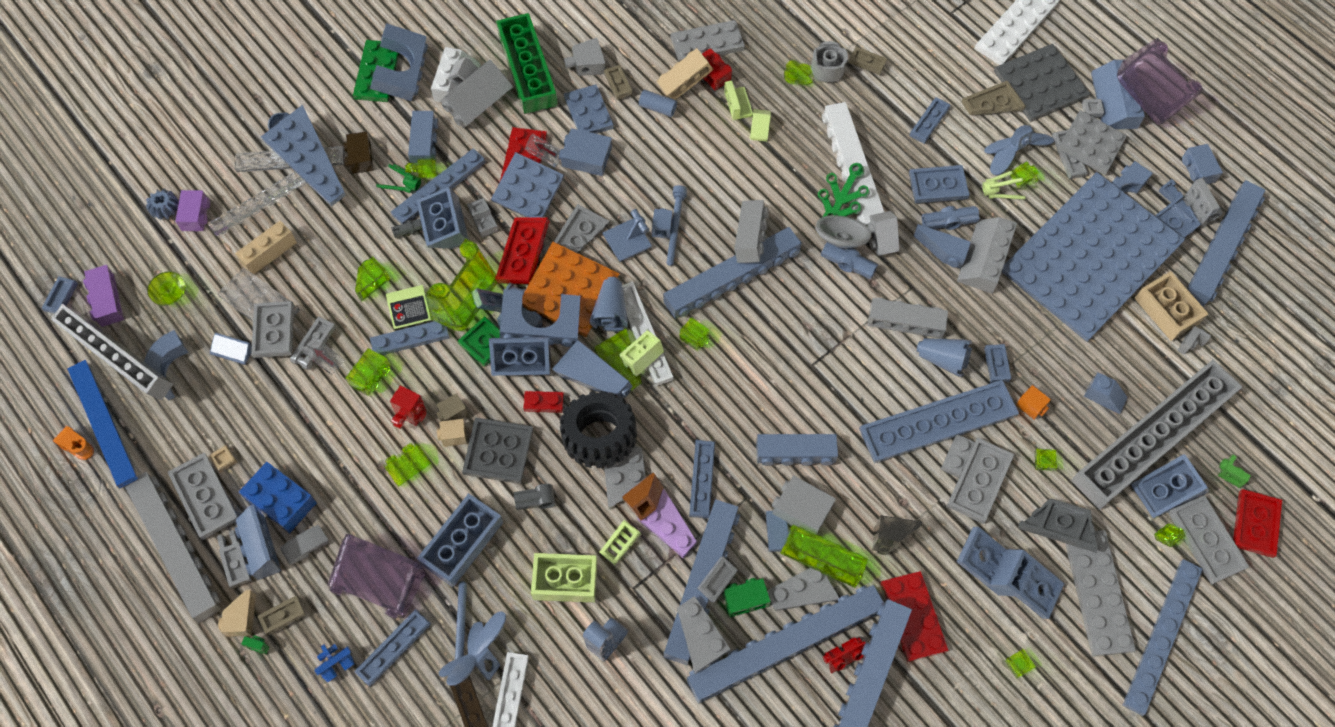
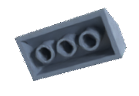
(1119, 106)

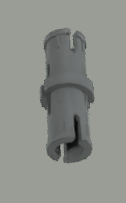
(406, 228)

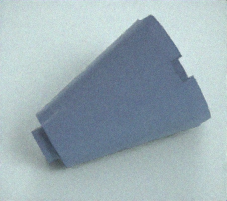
(610, 307)
(946, 353)

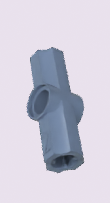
(950, 217)
(849, 260)

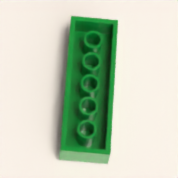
(526, 63)

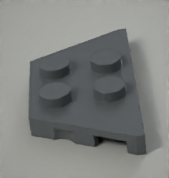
(1063, 523)

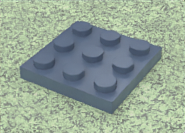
(527, 187)

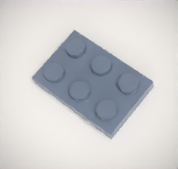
(588, 110)
(938, 184)

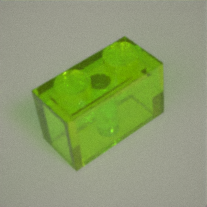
(368, 372)

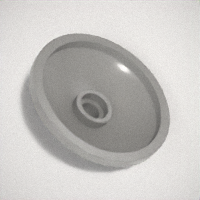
(843, 231)

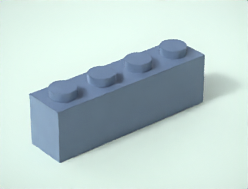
(796, 449)

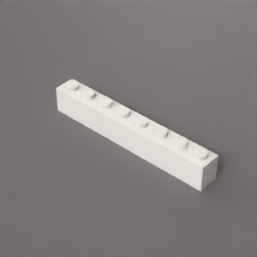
(849, 151)

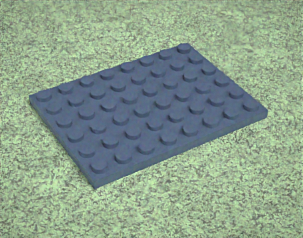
(1092, 256)

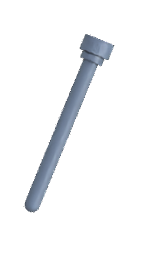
(679, 194)
(461, 613)

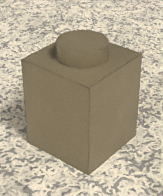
(451, 409)

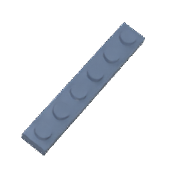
(448, 178)

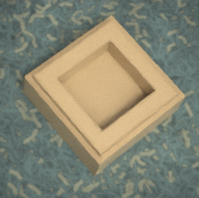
(222, 459)

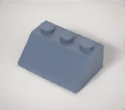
(442, 219)
(520, 356)
(257, 544)

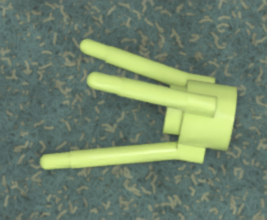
(992, 186)

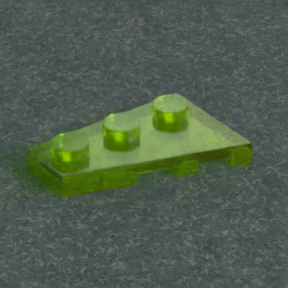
(610, 353)

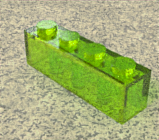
(824, 556)

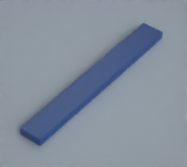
(102, 424)

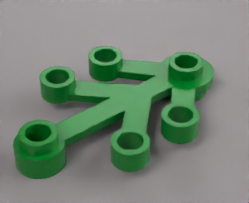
(844, 197)

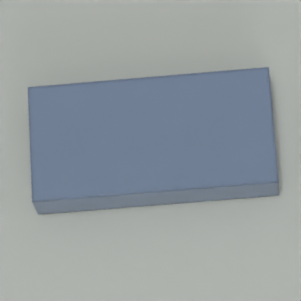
(59, 294)
(776, 532)

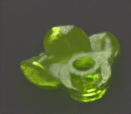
(797, 73)

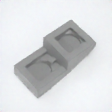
(482, 217)
(303, 544)

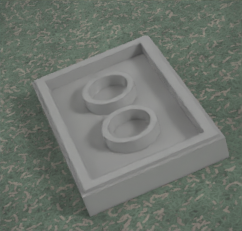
(272, 329)

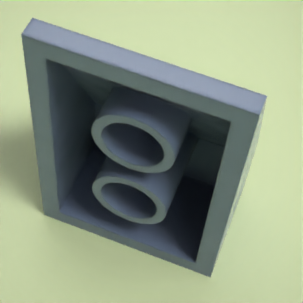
(1170, 486)

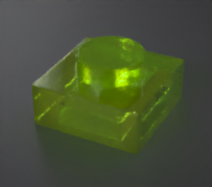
(1045, 459)
(1169, 535)
(1019, 663)

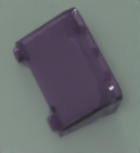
(1156, 82)
(375, 575)

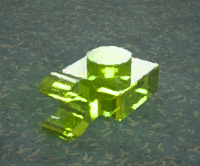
(425, 167)

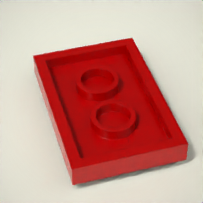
(1257, 523)

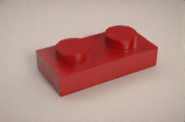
(543, 401)

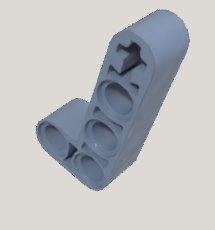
(604, 639)

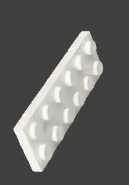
(1014, 28)

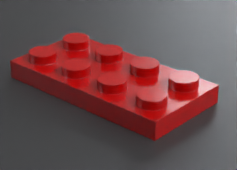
(518, 142)
(522, 250)
(922, 632)

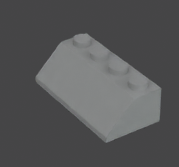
(987, 253)

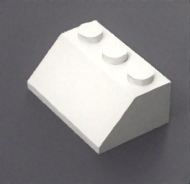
(442, 84)

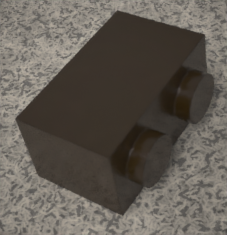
(359, 152)

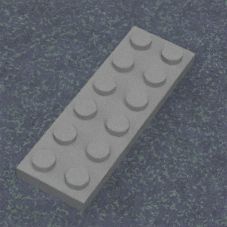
(1100, 599)

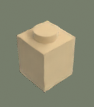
(452, 432)

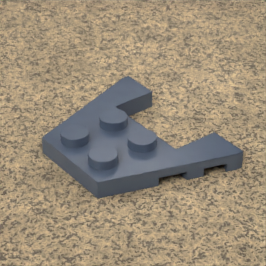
(1177, 214)

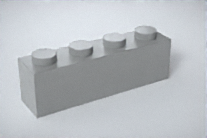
(751, 231)
(907, 318)

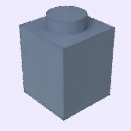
(662, 223)

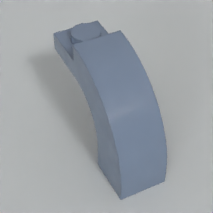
(163, 353)

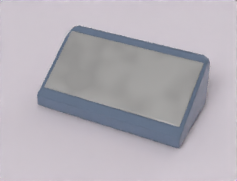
(230, 348)

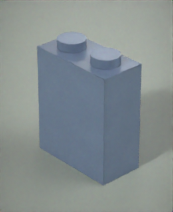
(586, 151)

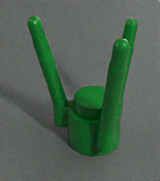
(410, 181)

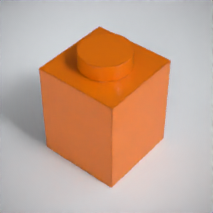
(1033, 402)

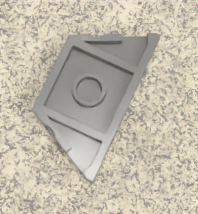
(624, 476)

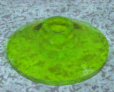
(163, 282)

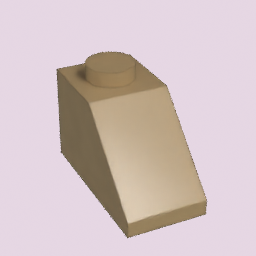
(239, 616)

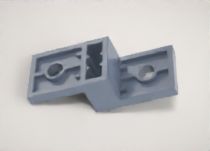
(1010, 572)

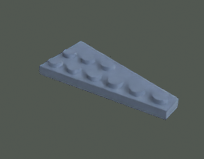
(301, 149)

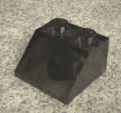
(893, 533)

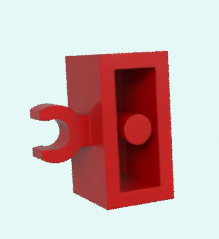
(721, 71)
(407, 407)

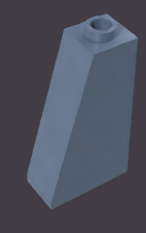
(590, 371)

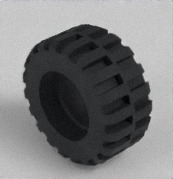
(592, 409)

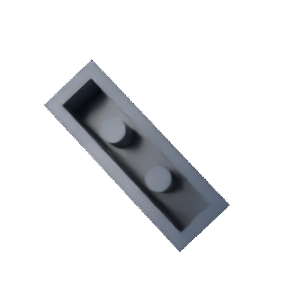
(422, 135)

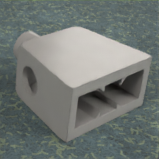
(587, 58)

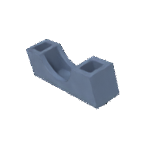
(1132, 178)

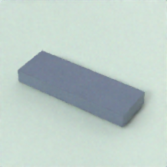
(929, 120)

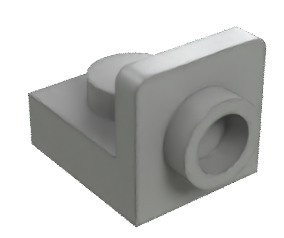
(1193, 337)

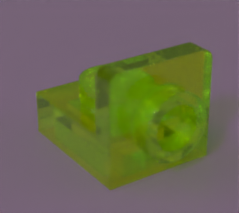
(1025, 172)

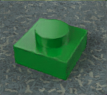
(255, 644)

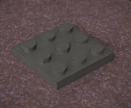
(498, 450)

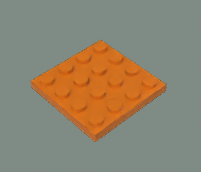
(569, 274)

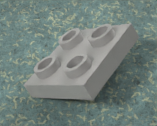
(1202, 203)

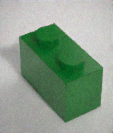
(746, 597)

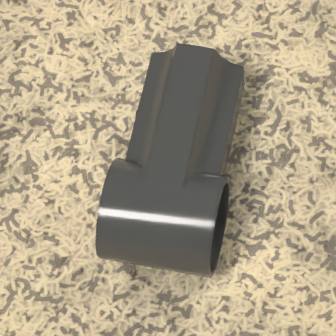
(539, 497)

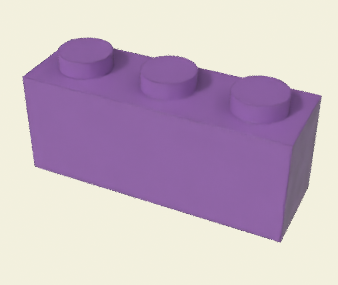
(103, 296)

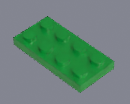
(373, 56)

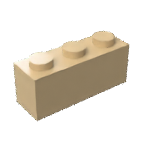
(684, 74)
(266, 247)

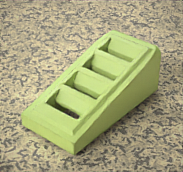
(624, 525)

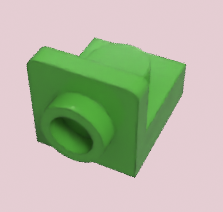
(1232, 474)

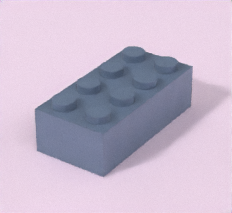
(460, 540)

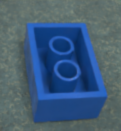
(278, 497)

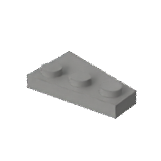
(802, 590)
(701, 635)

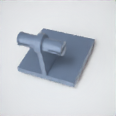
(629, 237)

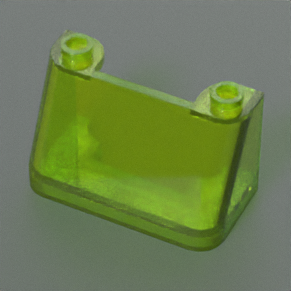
(455, 304)

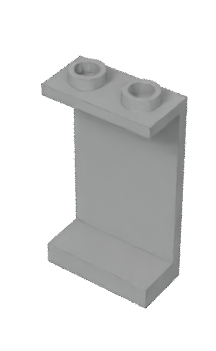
(476, 94)

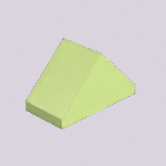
(760, 125)

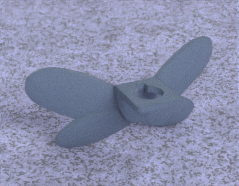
(1006, 148)
(478, 641)

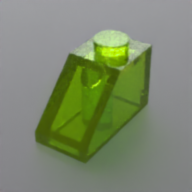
(370, 277)

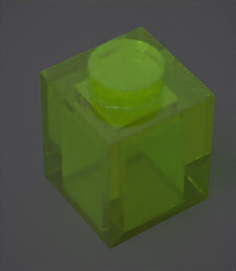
(694, 334)

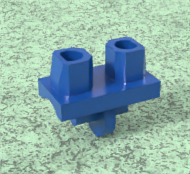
(326, 669)

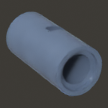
(657, 103)

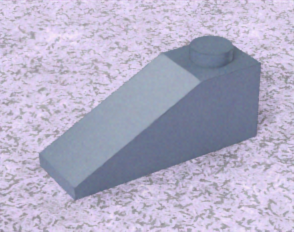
(945, 247)

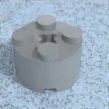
(829, 62)

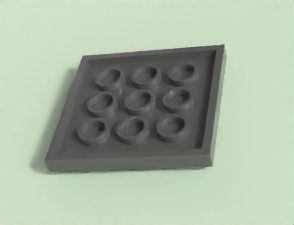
(1043, 82)

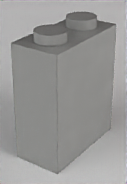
(803, 505)

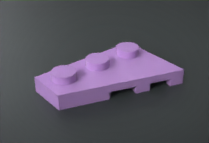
(669, 526)

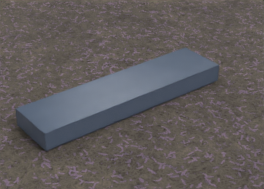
(702, 479)
(392, 648)

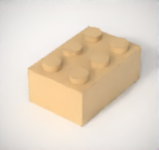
(1171, 306)

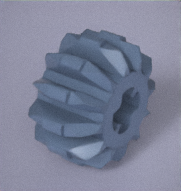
(162, 204)

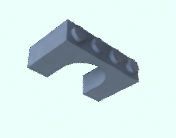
(412, 46)
(562, 332)

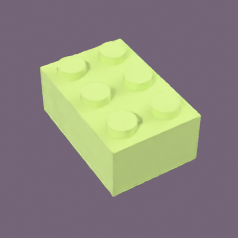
(564, 577)

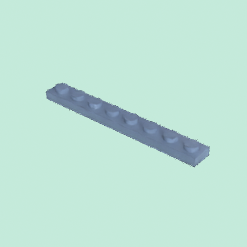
(1162, 638)

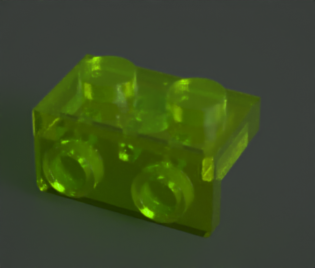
(406, 464)

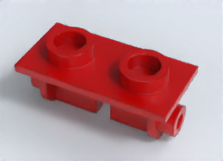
(838, 660)

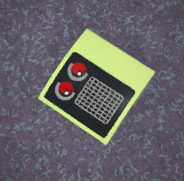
(408, 307)

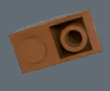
(644, 496)

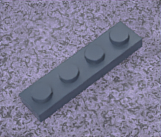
(409, 338)

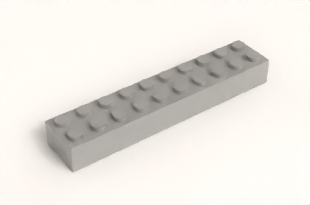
(1156, 434)

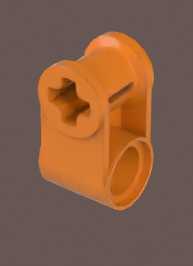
(74, 443)

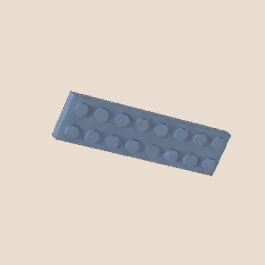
(938, 421)

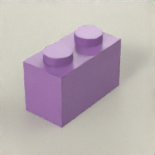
(192, 210)

